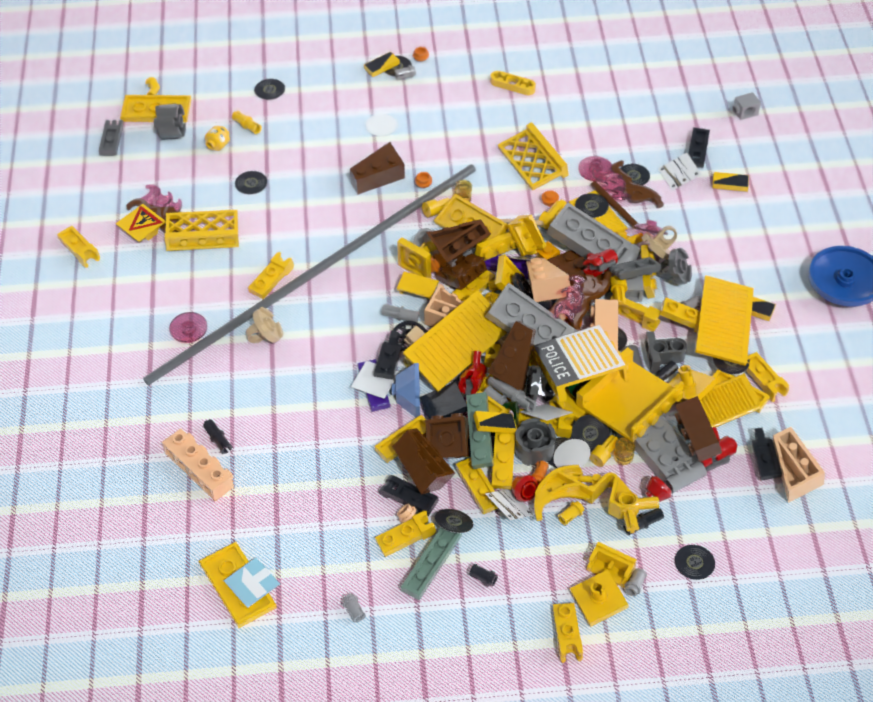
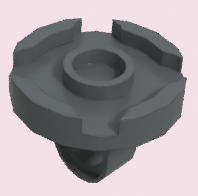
(678, 267)
(536, 384)

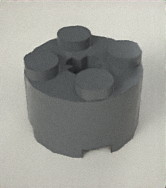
(170, 121)
(534, 441)

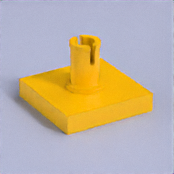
(414, 258)
(504, 274)
(694, 383)
(599, 598)

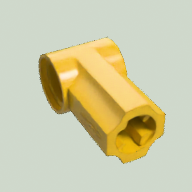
(548, 217)
(569, 405)

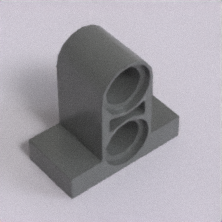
(663, 351)

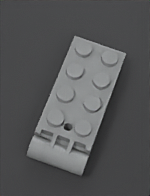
(587, 235)
(516, 306)
(669, 456)

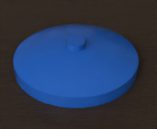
(843, 275)

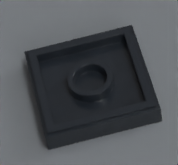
(444, 402)

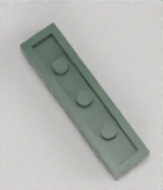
(479, 440)
(430, 563)

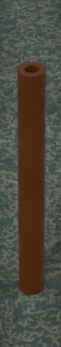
(614, 203)

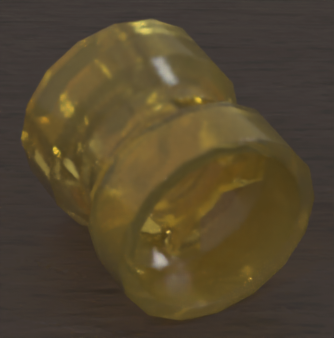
(463, 189)
(624, 451)

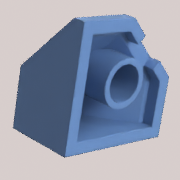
(408, 389)

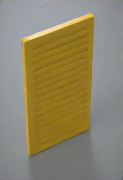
(724, 320)
(451, 342)

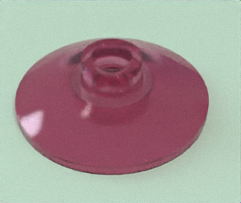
(587, 164)
(649, 226)
(188, 327)

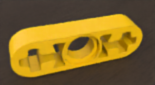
(527, 86)

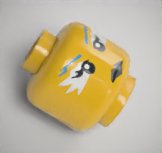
(217, 138)

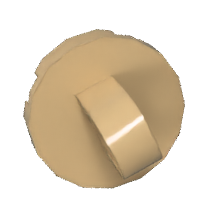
(658, 243)
(265, 327)

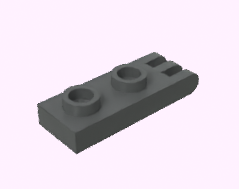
(110, 137)
(635, 268)

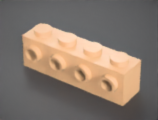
(198, 464)

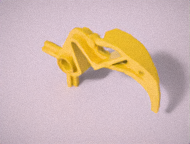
(564, 483)

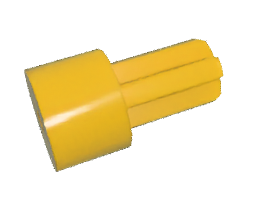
(433, 207)
(619, 288)
(601, 453)

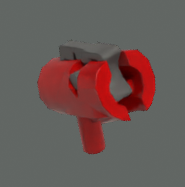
(600, 262)
(474, 376)
(728, 447)

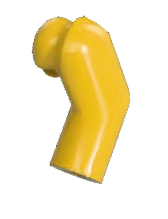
(153, 84)
(633, 239)

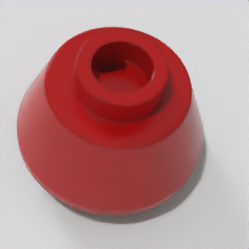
(524, 487)
(657, 488)

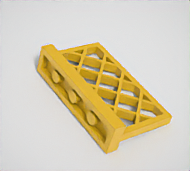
(544, 151)
(201, 238)

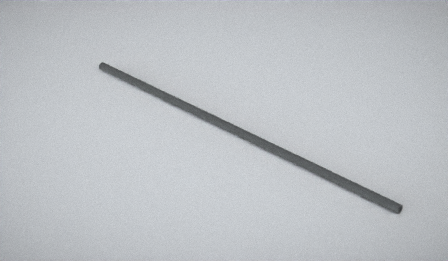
(306, 276)

